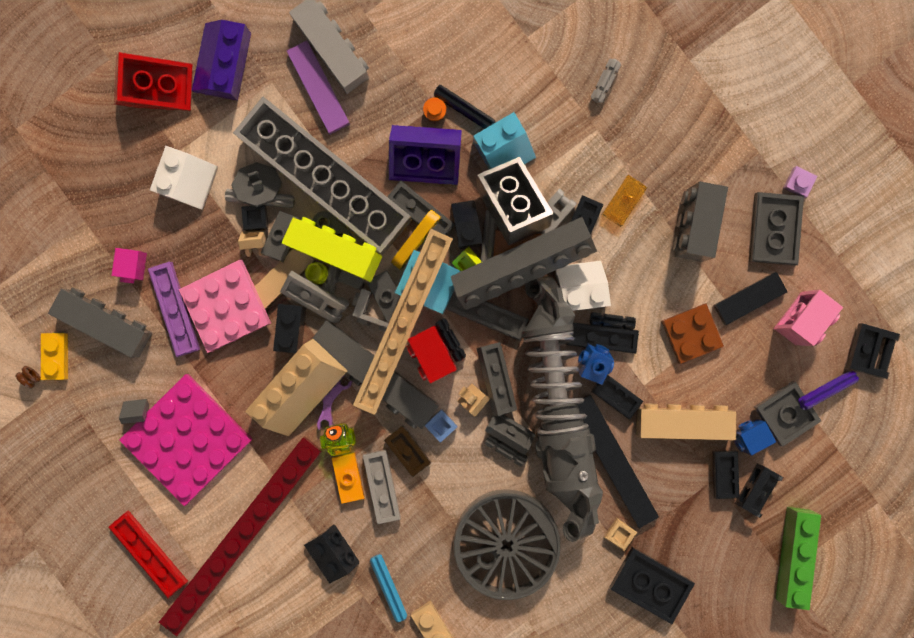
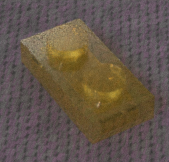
(624, 200)

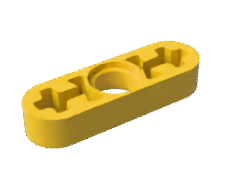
(415, 239)

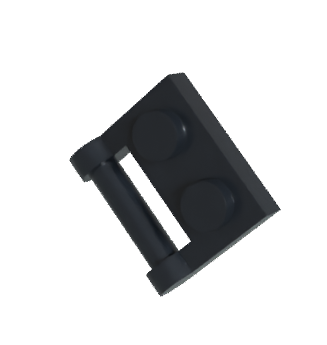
(866, 350)

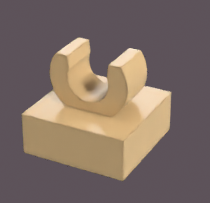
(252, 239)
(472, 399)

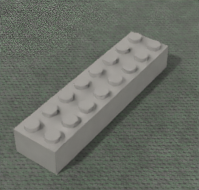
(322, 175)

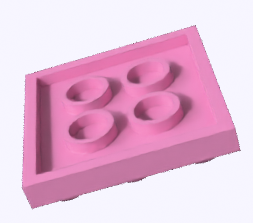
(224, 306)

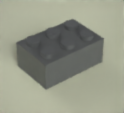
(514, 200)
(700, 221)

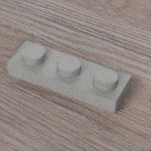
(381, 486)

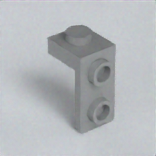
(361, 304)

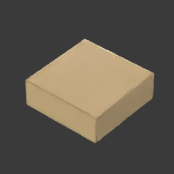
(620, 534)

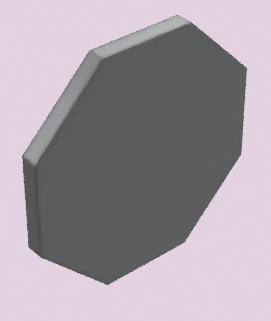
(256, 184)

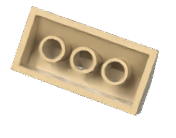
(296, 389)

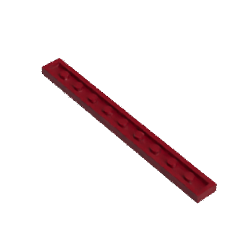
(240, 536)

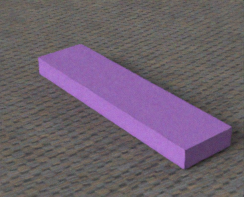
(318, 87)
(174, 309)

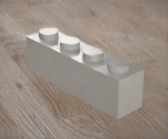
(329, 45)

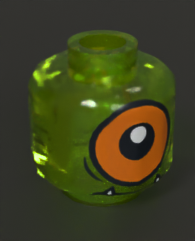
(338, 439)

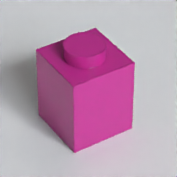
(129, 265)

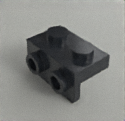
(332, 554)

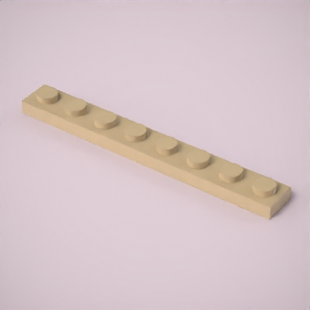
(402, 321)

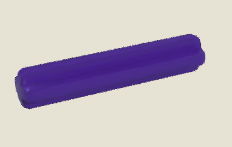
(828, 390)

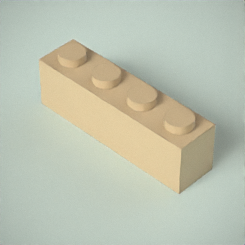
(686, 423)

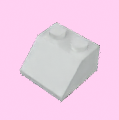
(183, 177)
(584, 285)

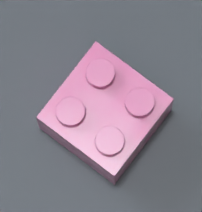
(809, 318)

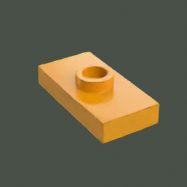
(348, 477)

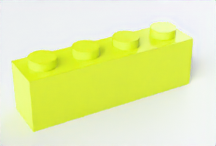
(332, 249)

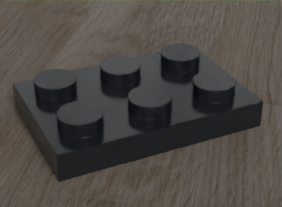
(652, 585)

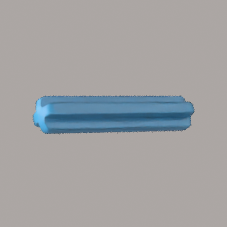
(388, 588)

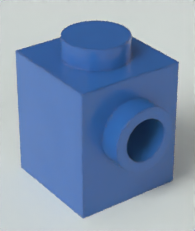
(753, 437)

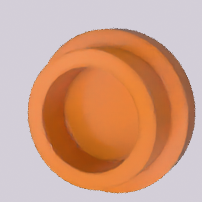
(434, 109)

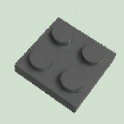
(785, 415)

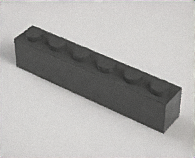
(523, 263)
(356, 359)

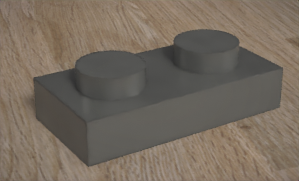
(510, 433)

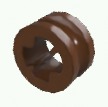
(28, 377)

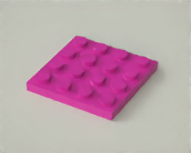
(186, 439)

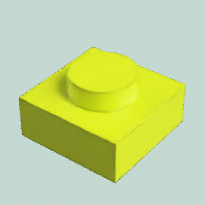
(466, 260)

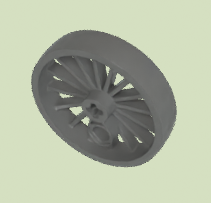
(542, 518)

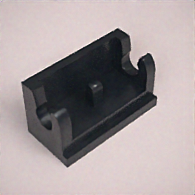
(758, 489)

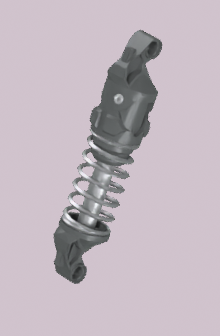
(563, 436)

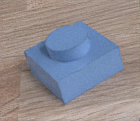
(441, 425)

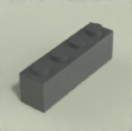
(99, 322)

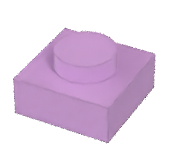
(800, 182)

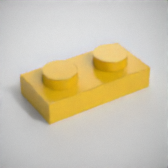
(54, 356)

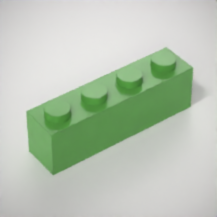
(798, 558)

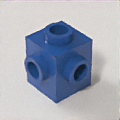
(595, 363)

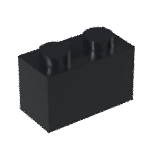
(289, 328)

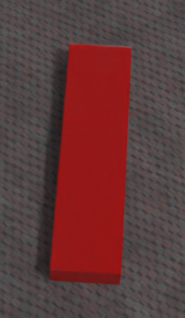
(148, 554)

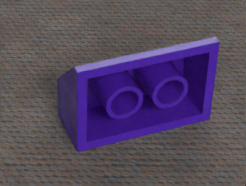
(222, 59)
(424, 154)

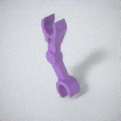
(327, 403)

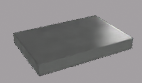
(776, 229)

